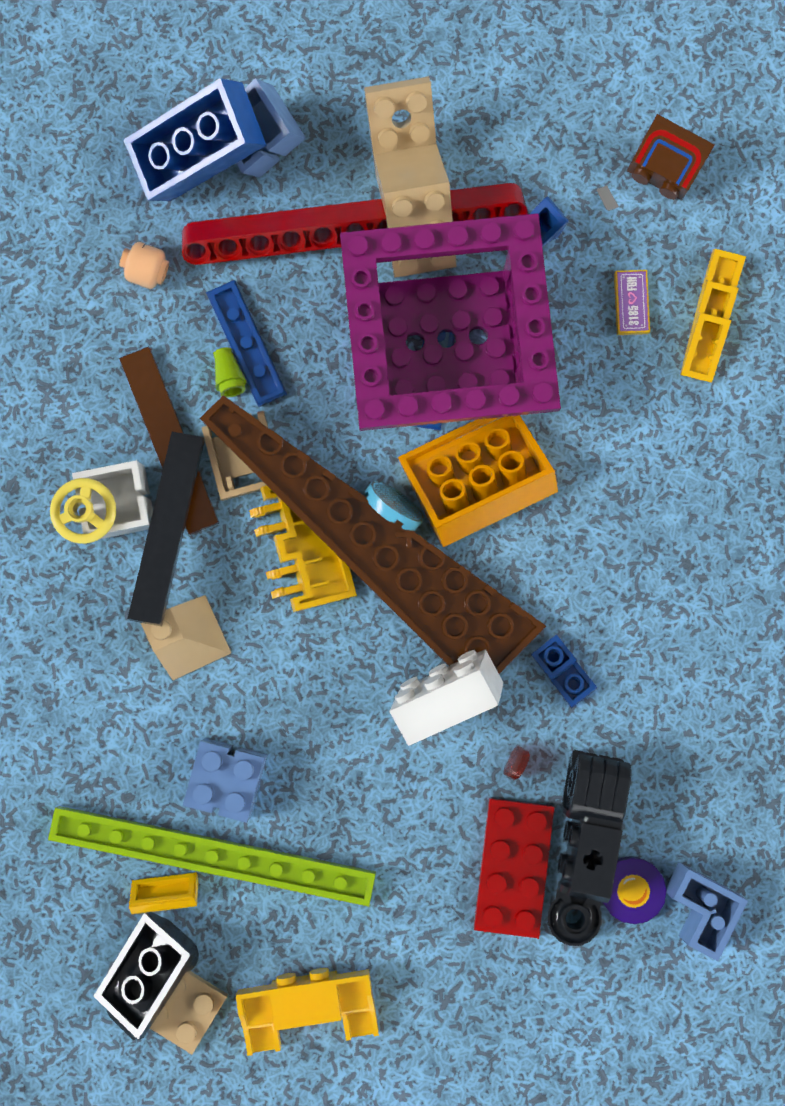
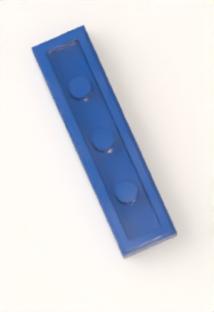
(246, 343)

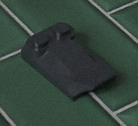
(146, 974)

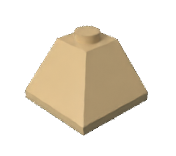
(187, 638)

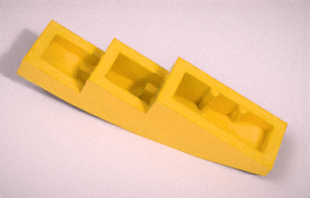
(712, 315)

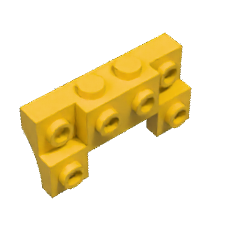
(306, 1002)

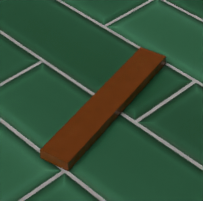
(160, 422)

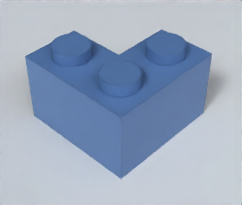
(712, 913)

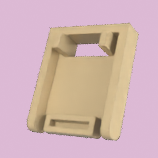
(228, 465)

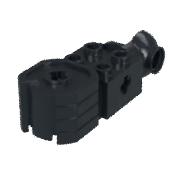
(596, 802)

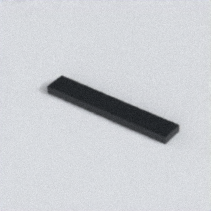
(166, 529)

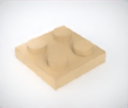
(189, 1012)

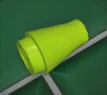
(228, 375)

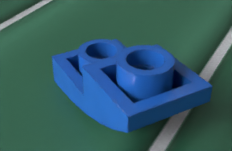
(564, 671)

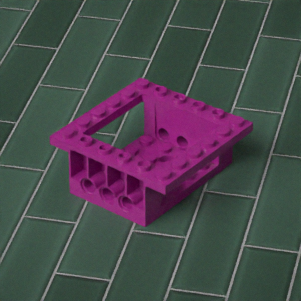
(468, 381)

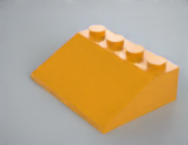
(478, 476)

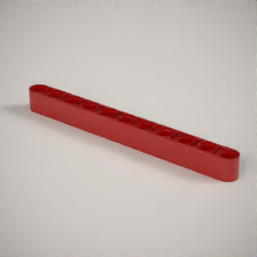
(321, 226)

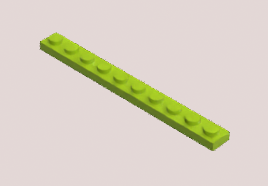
(212, 855)

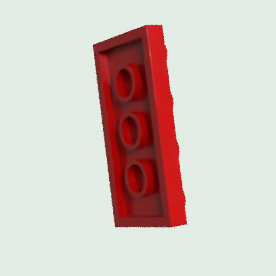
(514, 868)

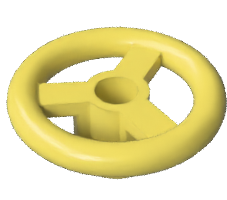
(70, 510)

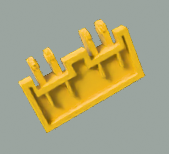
(317, 568)

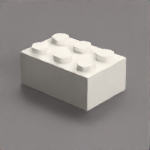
(446, 696)

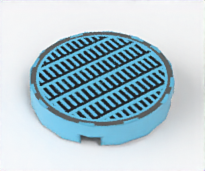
(393, 505)

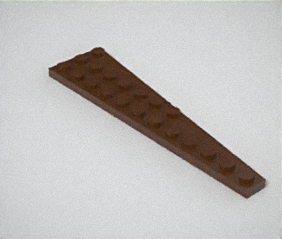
(414, 578)

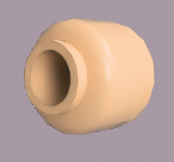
(144, 265)

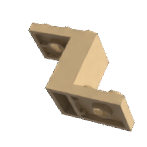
(409, 164)

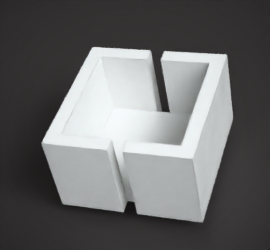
(128, 486)

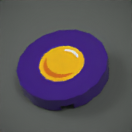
(636, 891)

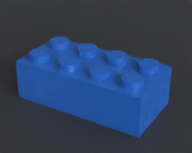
(195, 140)

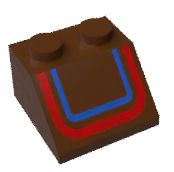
(669, 158)

